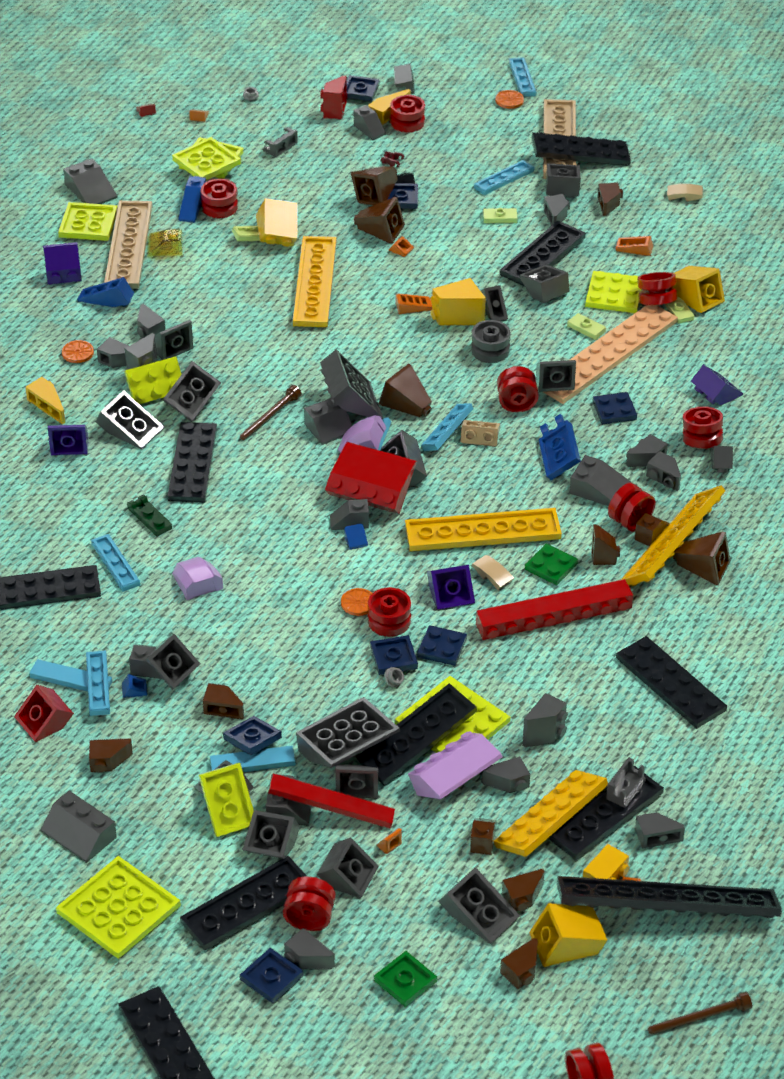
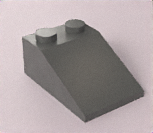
(89, 182)
(191, 391)
(128, 421)
(596, 480)
(479, 906)

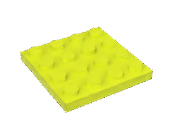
(486, 720)
(118, 907)

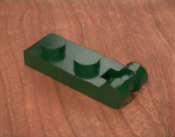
(149, 515)

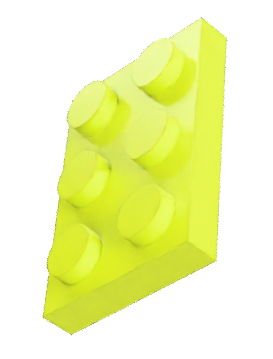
(153, 380)
(227, 799)

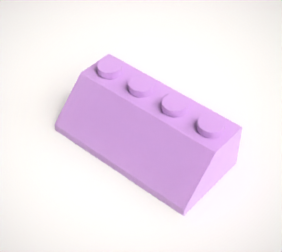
(453, 766)

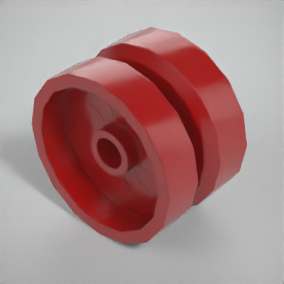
(407, 113)
(219, 198)
(657, 288)
(517, 389)
(702, 427)
(630, 505)
(389, 612)
(309, 903)
(588, 1064)

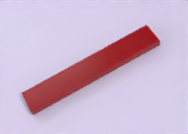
(331, 800)

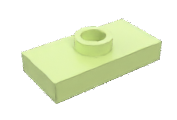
(500, 215)
(246, 233)
(680, 310)
(586, 326)

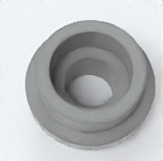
(250, 93)
(397, 675)

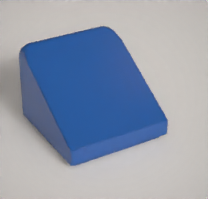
(355, 536)
(134, 686)

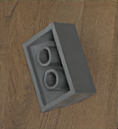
(407, 446)
(79, 826)

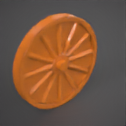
(509, 99)
(77, 351)
(356, 601)

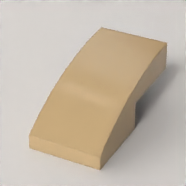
(689, 191)
(493, 570)

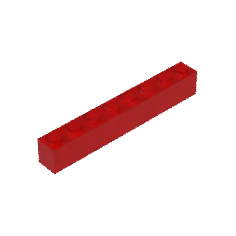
(554, 609)

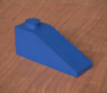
(192, 199)
(109, 294)

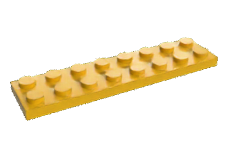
(314, 281)
(482, 529)
(673, 536)

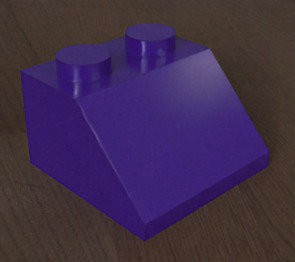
(62, 263)
(715, 386)
(68, 439)
(451, 586)

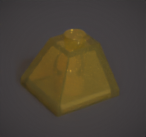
(166, 243)

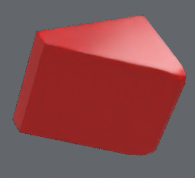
(145, 110)

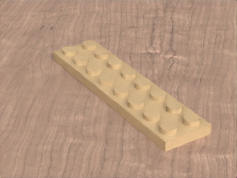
(559, 119)
(129, 242)

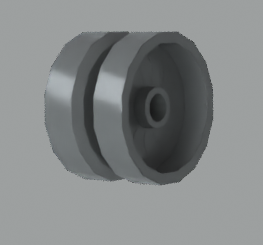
(490, 341)

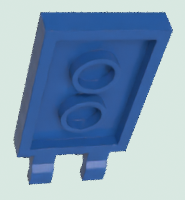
(558, 448)

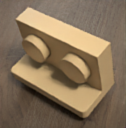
(480, 433)

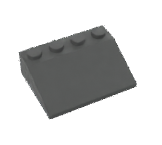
(349, 386)
(344, 733)

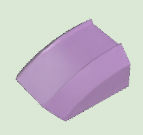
(365, 433)
(197, 577)

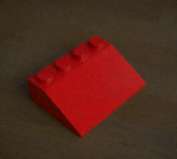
(371, 476)

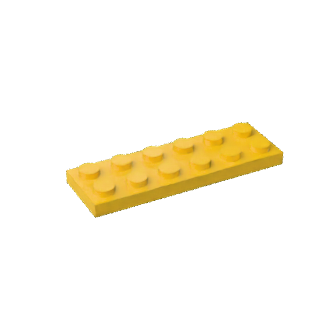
(550, 813)

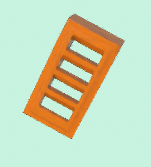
(635, 245)
(412, 303)

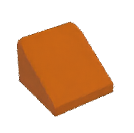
(198, 115)
(401, 247)
(391, 841)

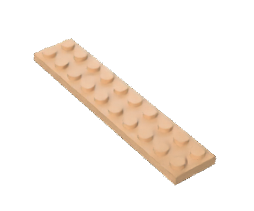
(616, 347)

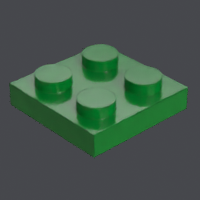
(551, 564)
(405, 978)

